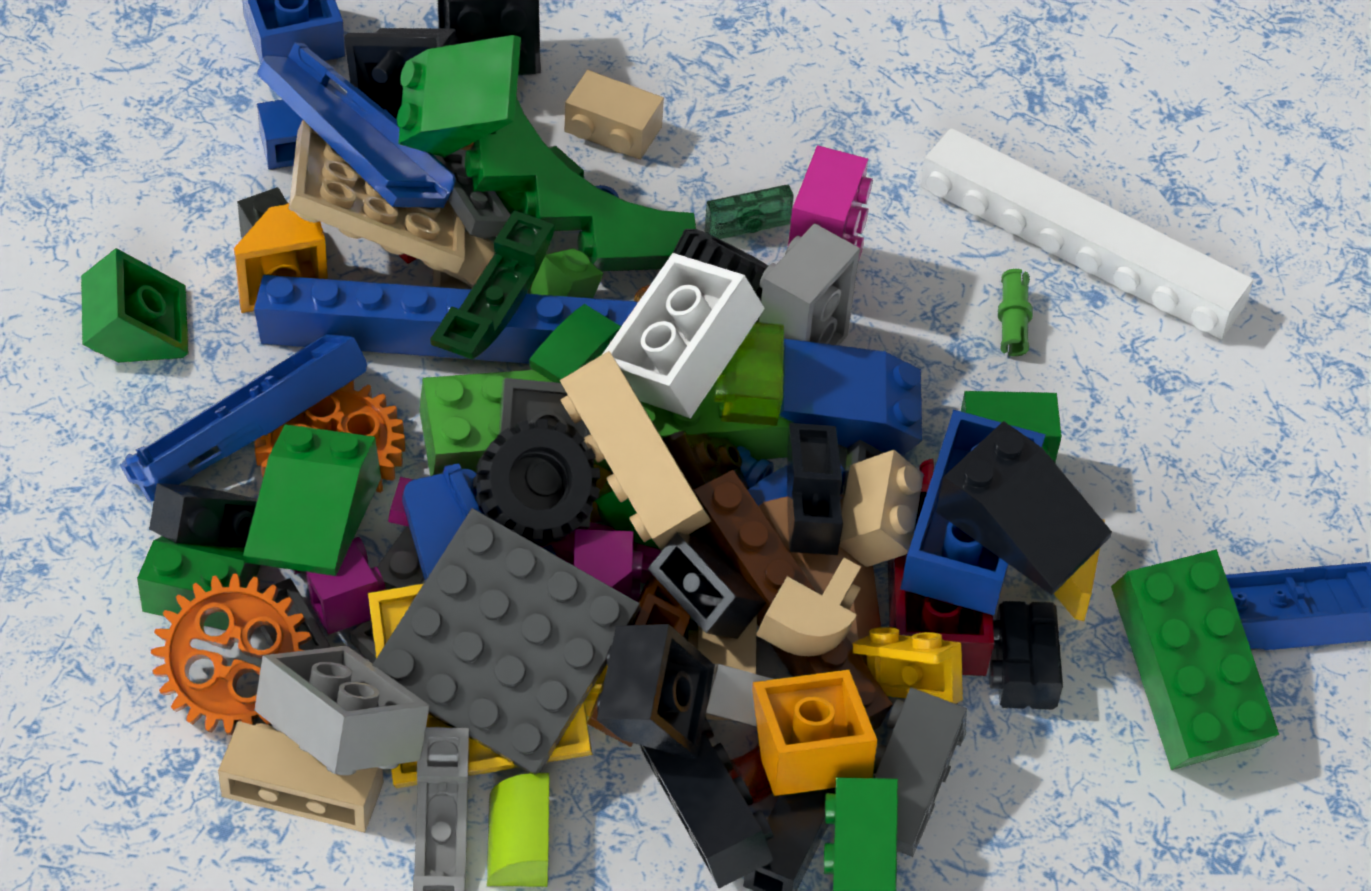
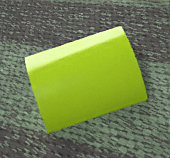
(519, 831)

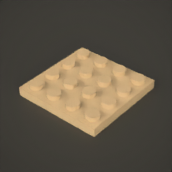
(334, 193)

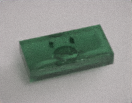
(749, 212)

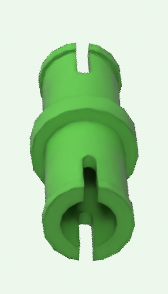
(1015, 312)

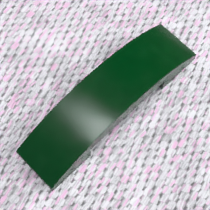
(500, 288)

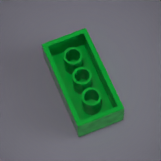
(1194, 659)

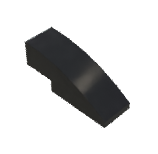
(813, 489)

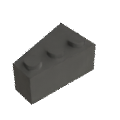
(919, 757)

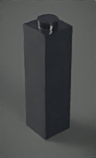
(797, 831)

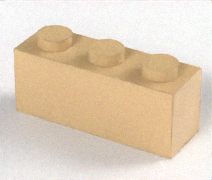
(274, 773)

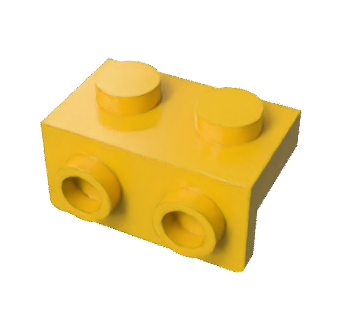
(914, 662)

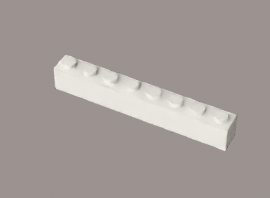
(1086, 233)

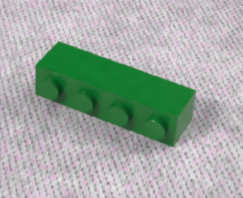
(864, 834)

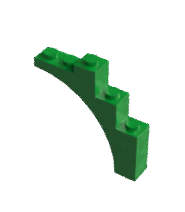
(613, 231)

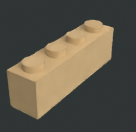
(633, 450)

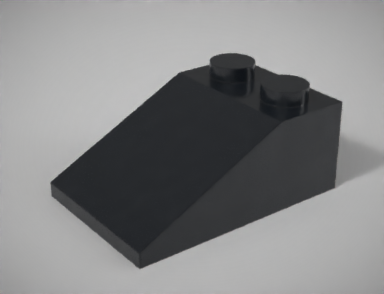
(1022, 508)

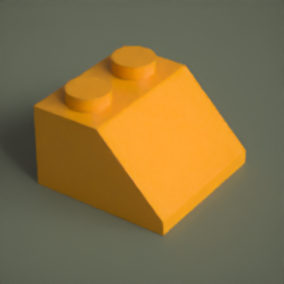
(280, 247)
(812, 731)

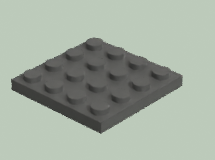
(505, 640)

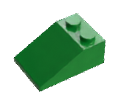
(458, 94)
(312, 499)

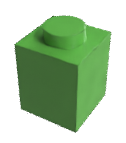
(567, 274)

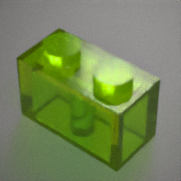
(754, 378)

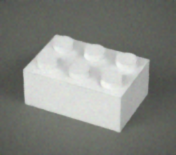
(684, 333)

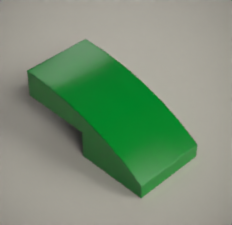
(574, 344)

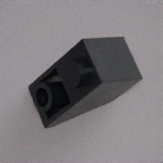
(201, 515)

